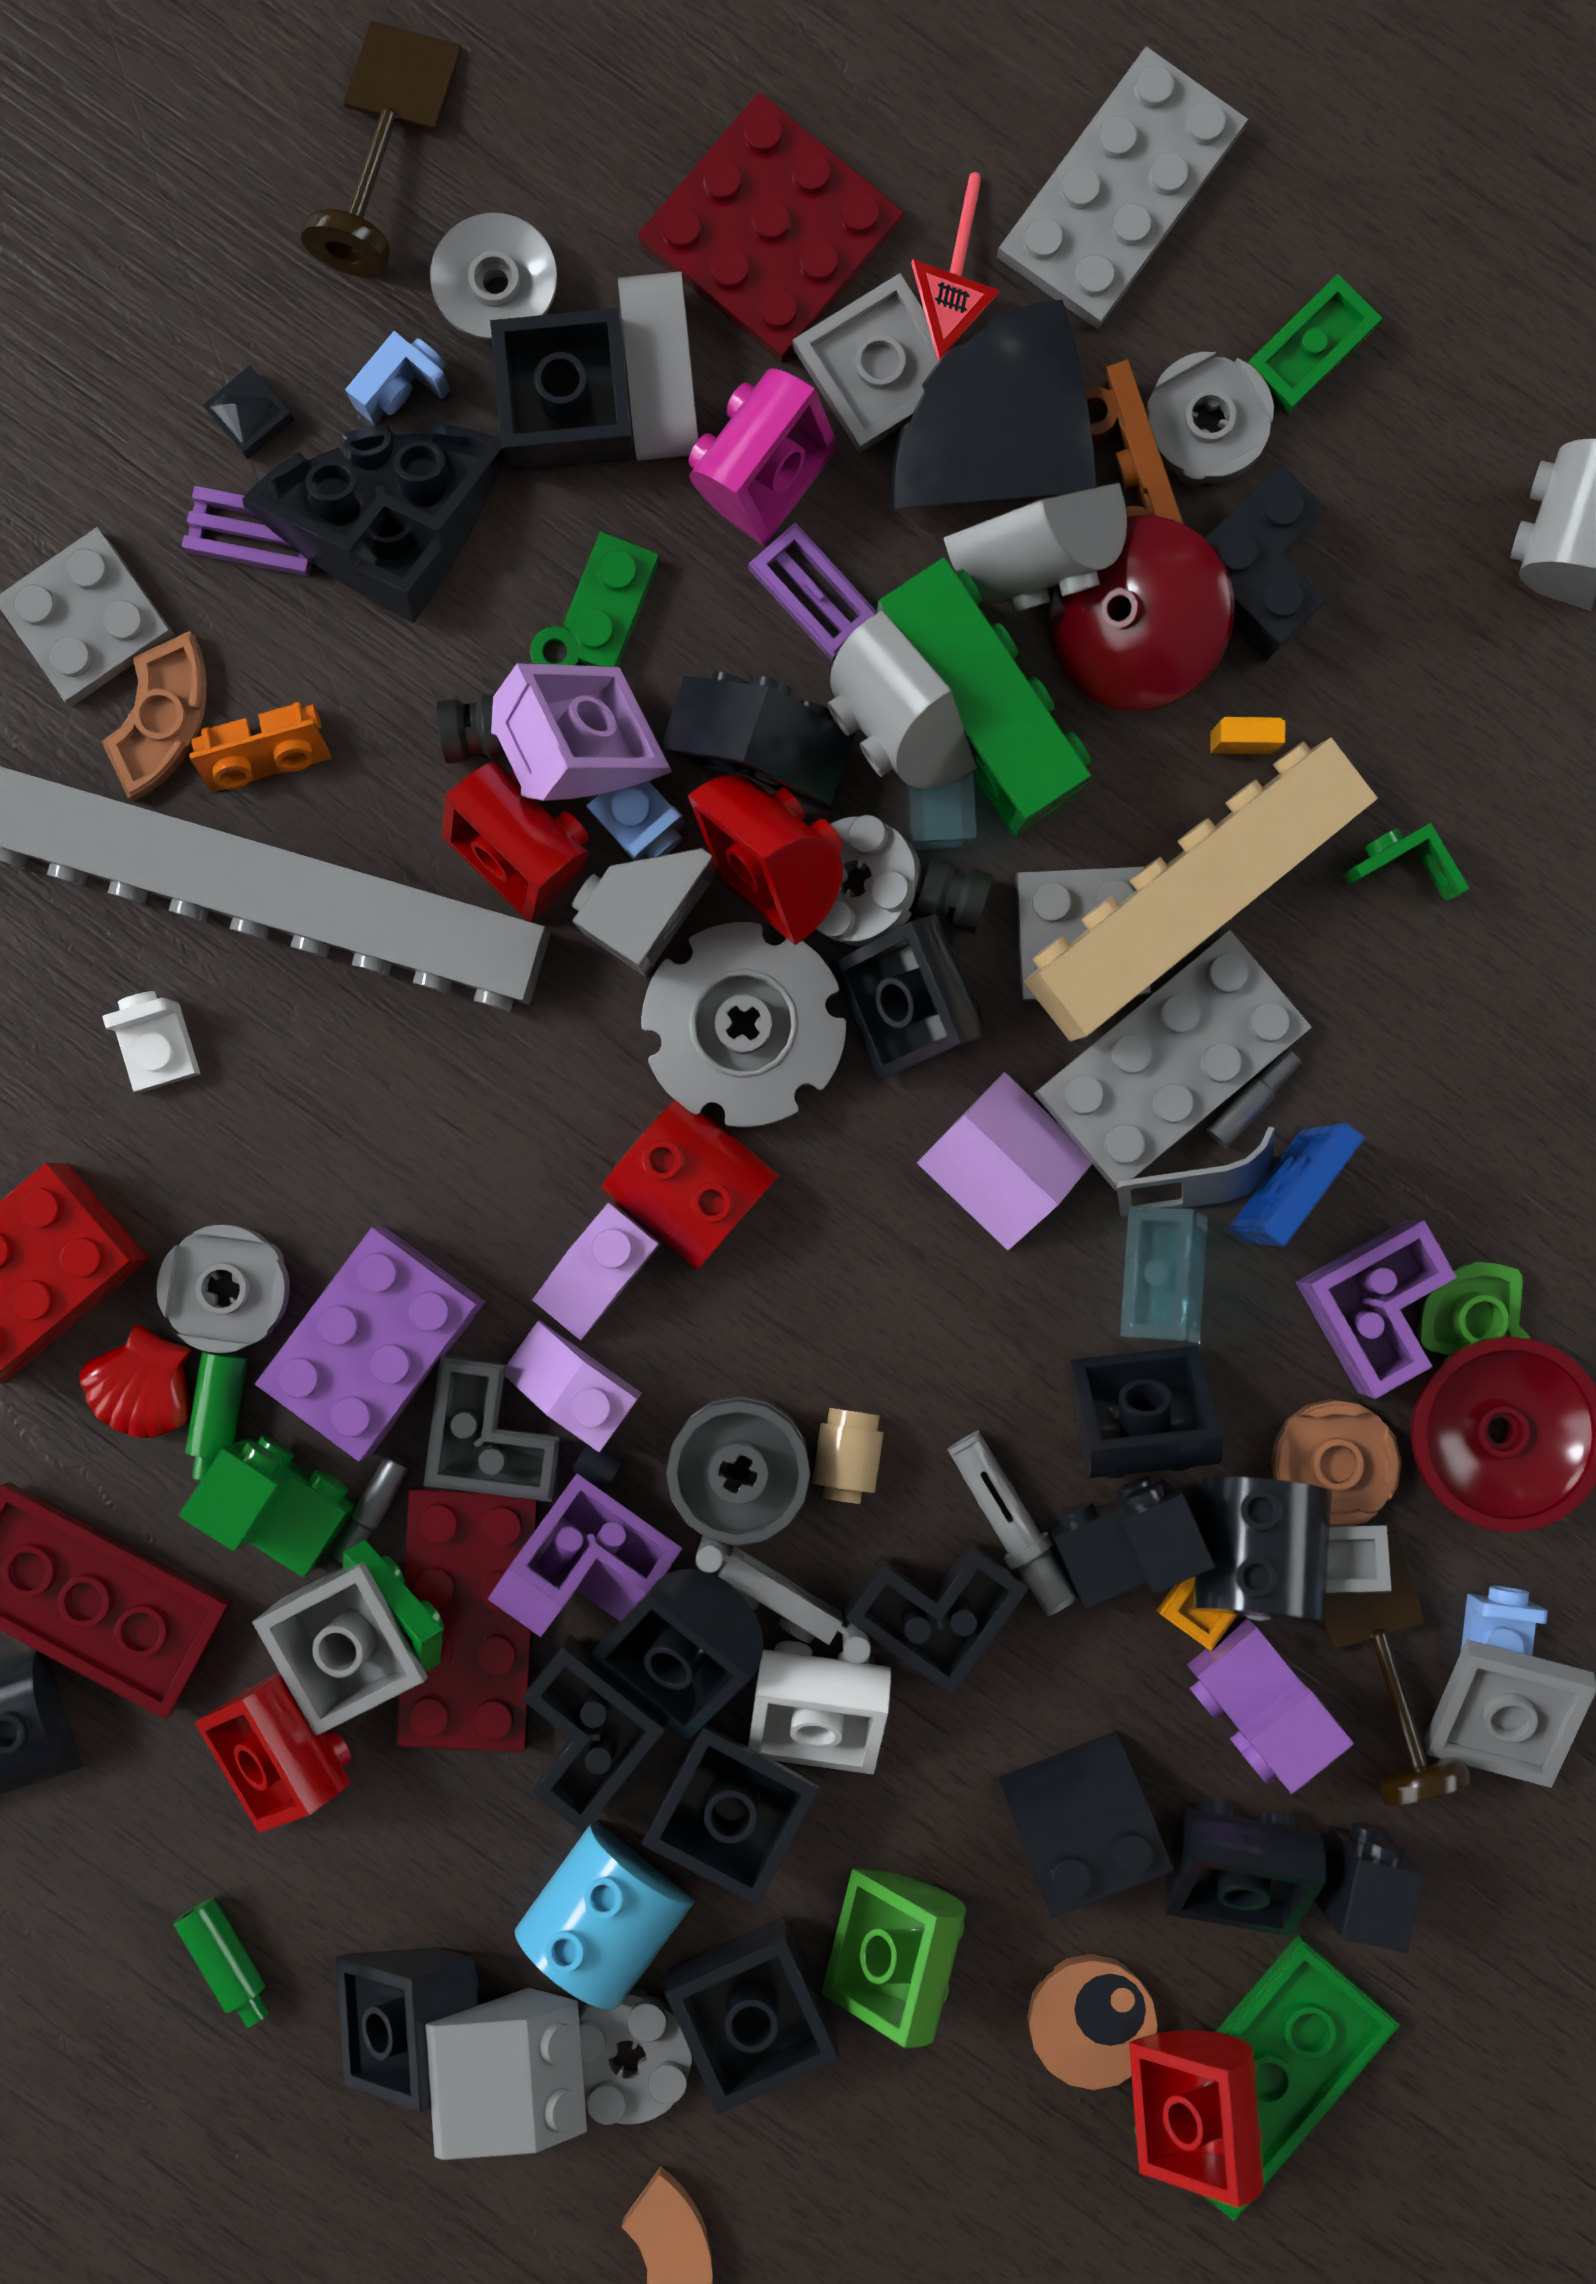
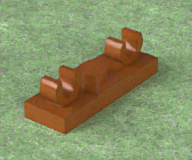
(1140, 459)

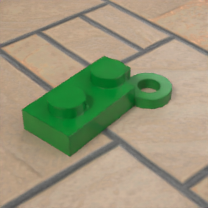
(603, 605)

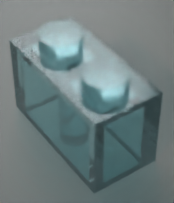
(1164, 1275)

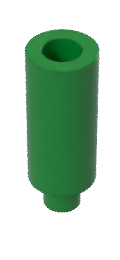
(215, 1407)
(223, 1961)

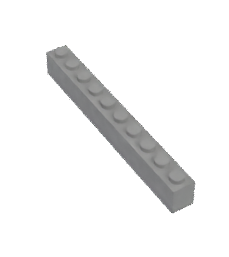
(269, 890)

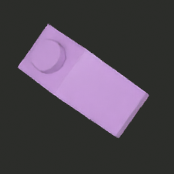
(596, 1270)
(570, 1386)

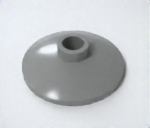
(486, 249)

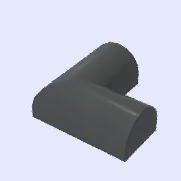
(471, 1450)

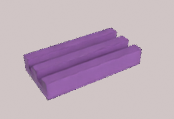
(200, 519)
(777, 553)

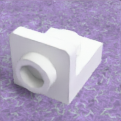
(153, 1041)

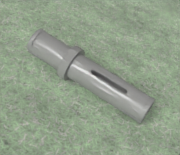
(1025, 1545)

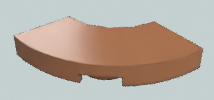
(164, 716)
(670, 2233)

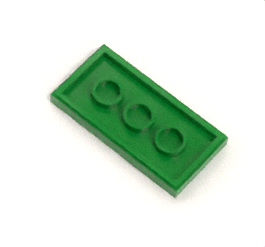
(1308, 2043)

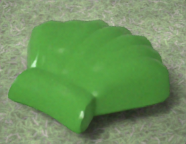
(1472, 1307)

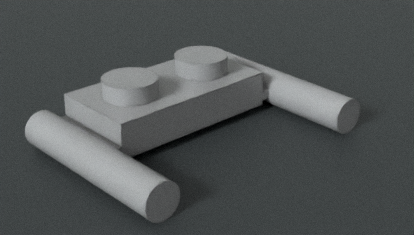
(801, 1611)

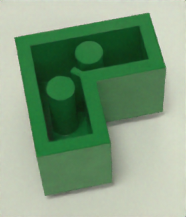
(269, 1502)

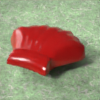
(139, 1385)

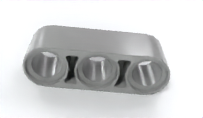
(658, 365)

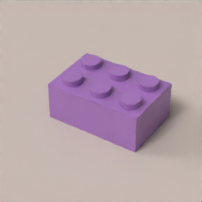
(370, 1342)

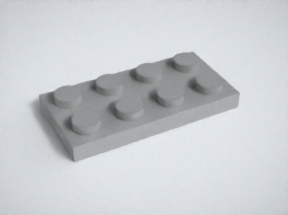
(1121, 187)
(1172, 1060)

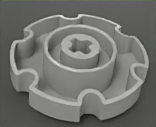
(743, 973)

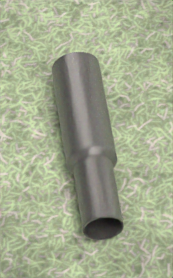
(1253, 1100)
(374, 1503)

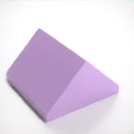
(1006, 1162)

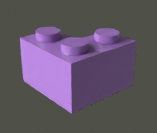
(1361, 1301)
(585, 1547)
(1279, 1718)

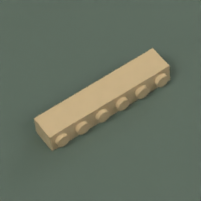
(1199, 889)

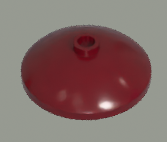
(1174, 627)
(1549, 1442)

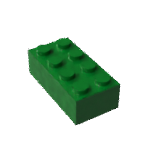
(1017, 746)

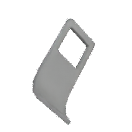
(1207, 1184)

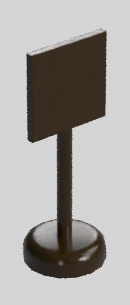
(398, 80)
(1373, 1616)

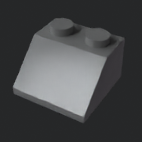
(643, 905)
(339, 1647)
(506, 2076)

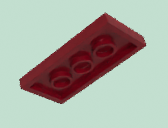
(454, 1560)
(101, 1604)

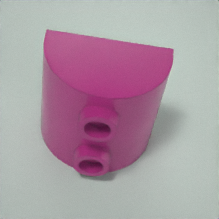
(764, 453)

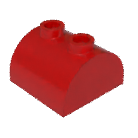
(513, 840)
(769, 852)
(689, 1182)
(274, 1755)
(1198, 2113)

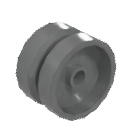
(733, 1507)

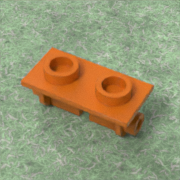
(232, 757)

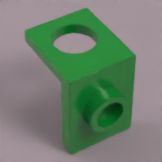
(1427, 847)

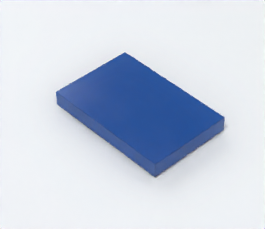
(1295, 1184)

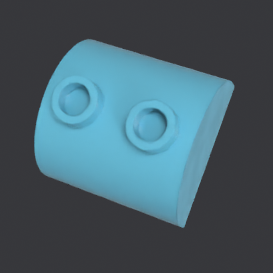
(601, 1919)

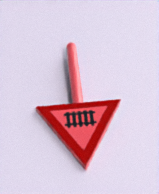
(947, 297)

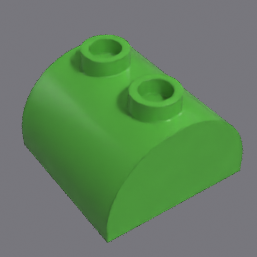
(894, 1954)

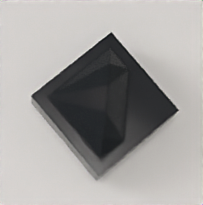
(248, 412)

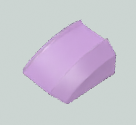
(574, 731)

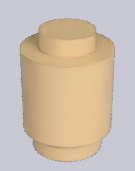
(848, 1455)

